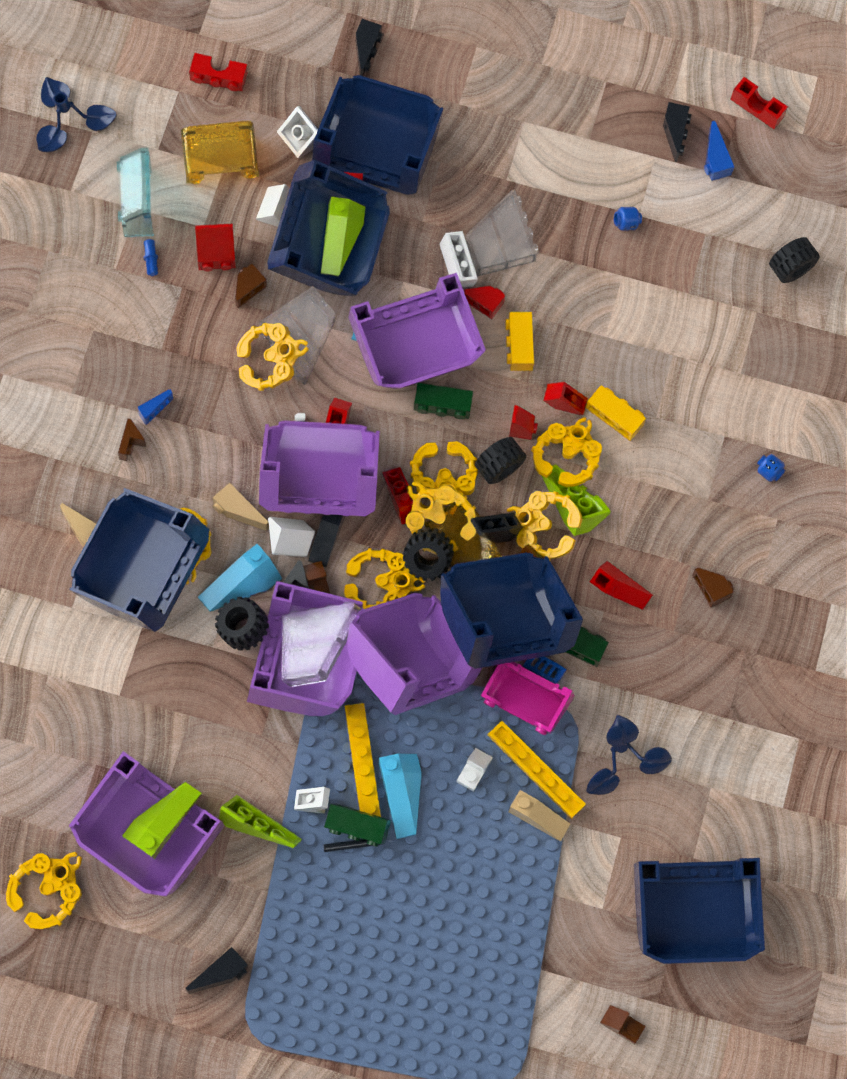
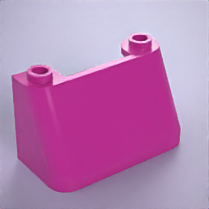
(527, 696)

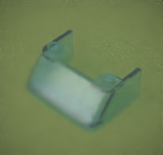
(135, 193)

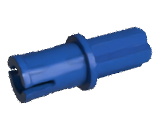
(151, 257)

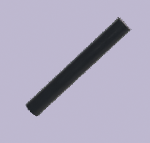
(346, 845)

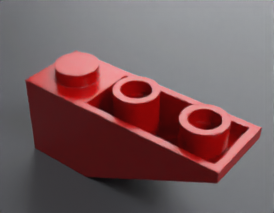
(398, 491)
(620, 586)

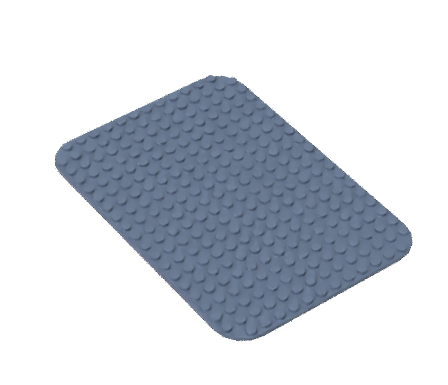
(429, 943)

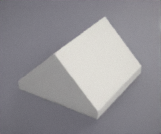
(298, 132)
(273, 204)
(290, 536)

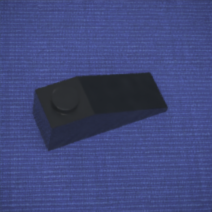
(497, 527)
(326, 538)
(222, 971)

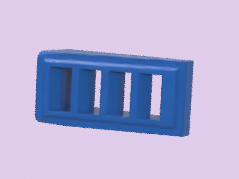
(153, 407)
(547, 662)

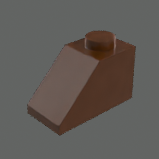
(249, 284)
(713, 586)

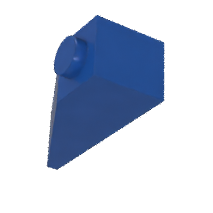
(718, 160)

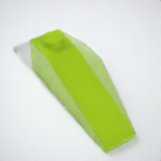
(343, 226)
(590, 506)
(246, 818)
(158, 823)

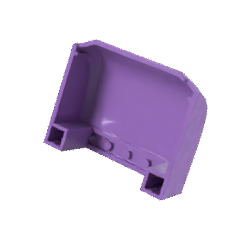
(418, 335)
(319, 468)
(408, 653)
(307, 699)
(112, 807)

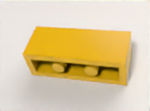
(520, 341)
(616, 412)

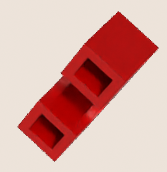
(232, 77)
(748, 98)

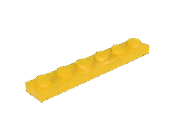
(362, 759)
(536, 769)

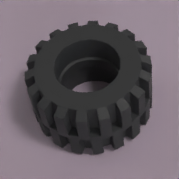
(794, 260)
(500, 460)
(423, 567)
(232, 614)

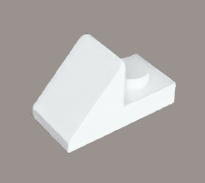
(474, 769)
(312, 800)

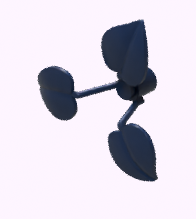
(56, 94)
(619, 736)

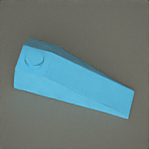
(245, 577)
(402, 787)

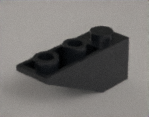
(366, 41)
(674, 127)

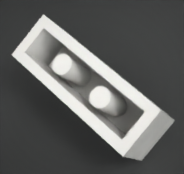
(458, 258)

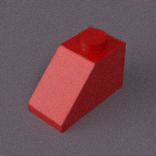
(485, 299)
(565, 398)
(339, 411)
(522, 424)

